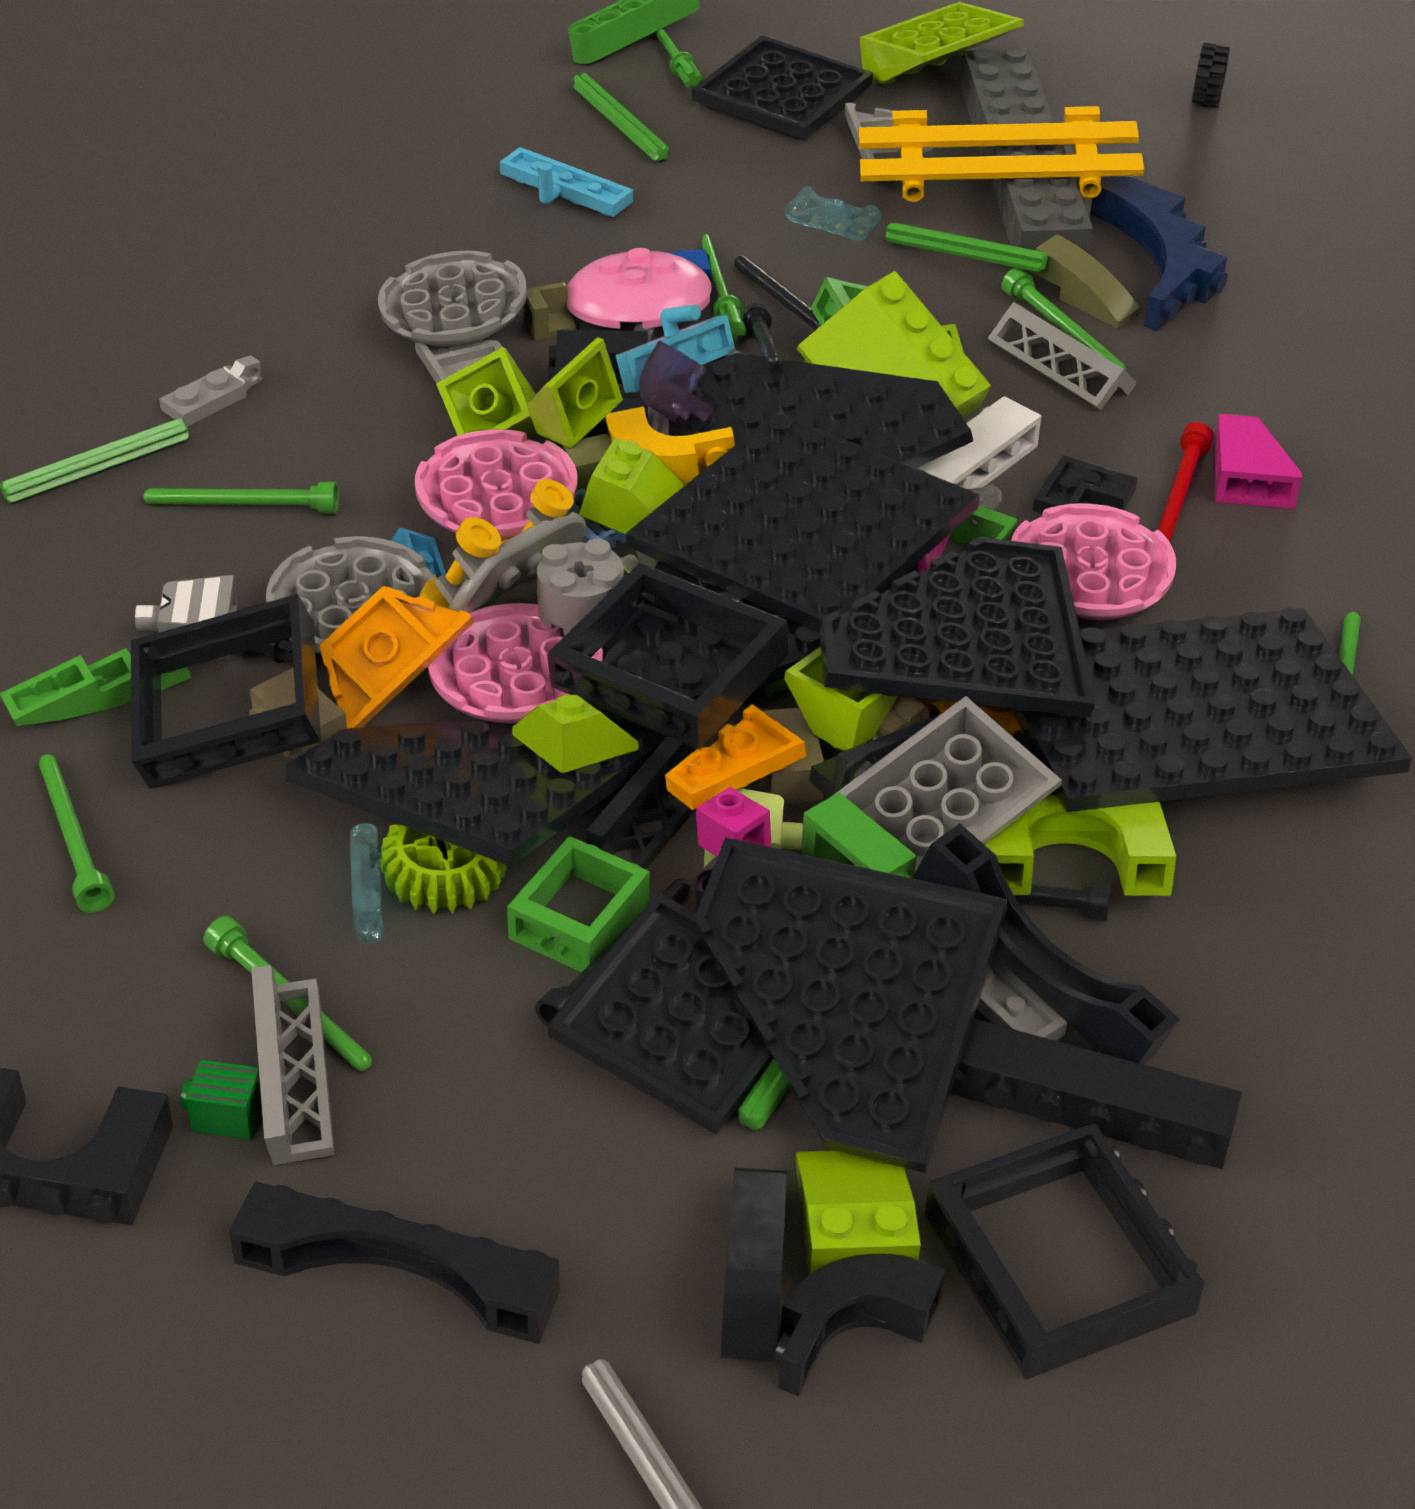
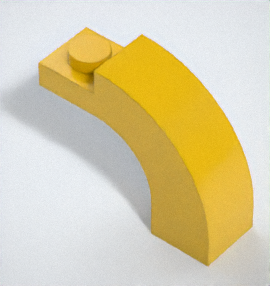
(683, 455)

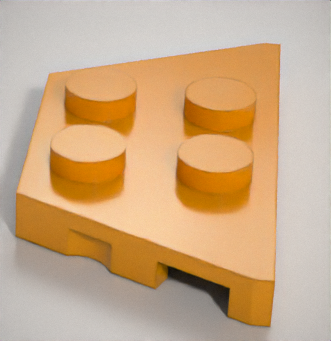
(386, 649)

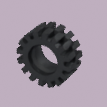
(1210, 74)

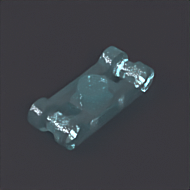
(832, 215)
(366, 883)

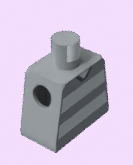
(188, 603)

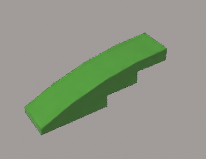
(78, 689)

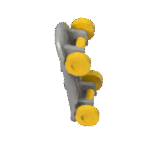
(502, 565)

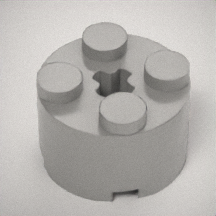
(575, 580)

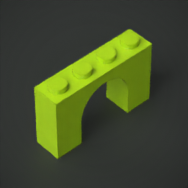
(1128, 834)

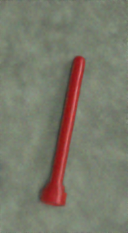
(1195, 442)

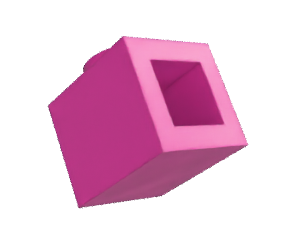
(732, 817)

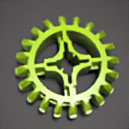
(420, 874)

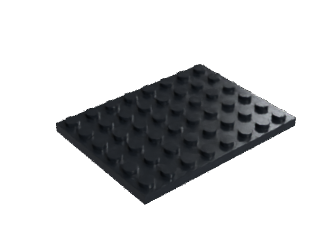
(1212, 713)

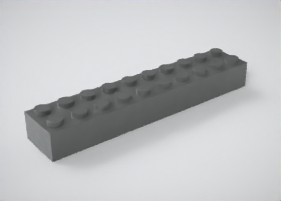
(1007, 90)

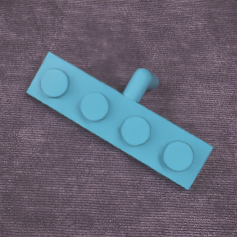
(565, 181)
(700, 342)

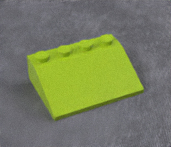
(931, 39)
(896, 335)

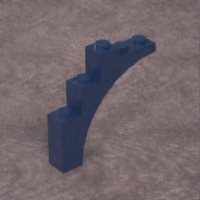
(1173, 243)

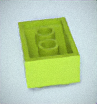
(627, 486)
(854, 1208)

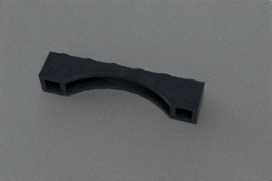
(1109, 1013)
(295, 1231)

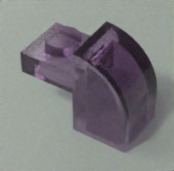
(669, 383)

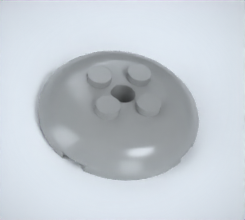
(453, 298)
(344, 576)

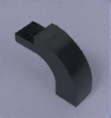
(852, 1294)

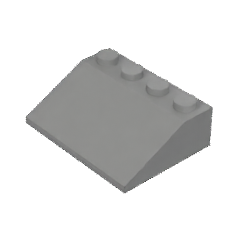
(952, 774)

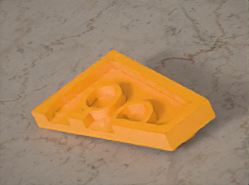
(736, 759)

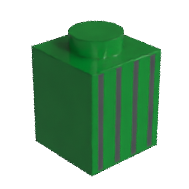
(223, 1099)

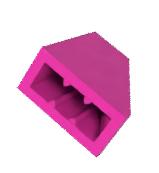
(1252, 465)

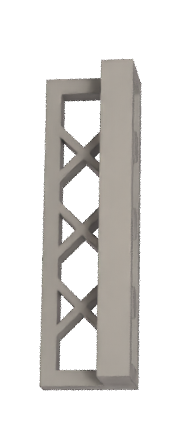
(1036, 331)
(273, 1063)

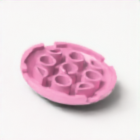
(636, 288)
(489, 478)
(1108, 557)
(499, 664)

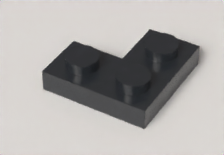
(1080, 481)

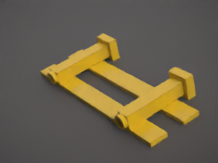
(1080, 128)

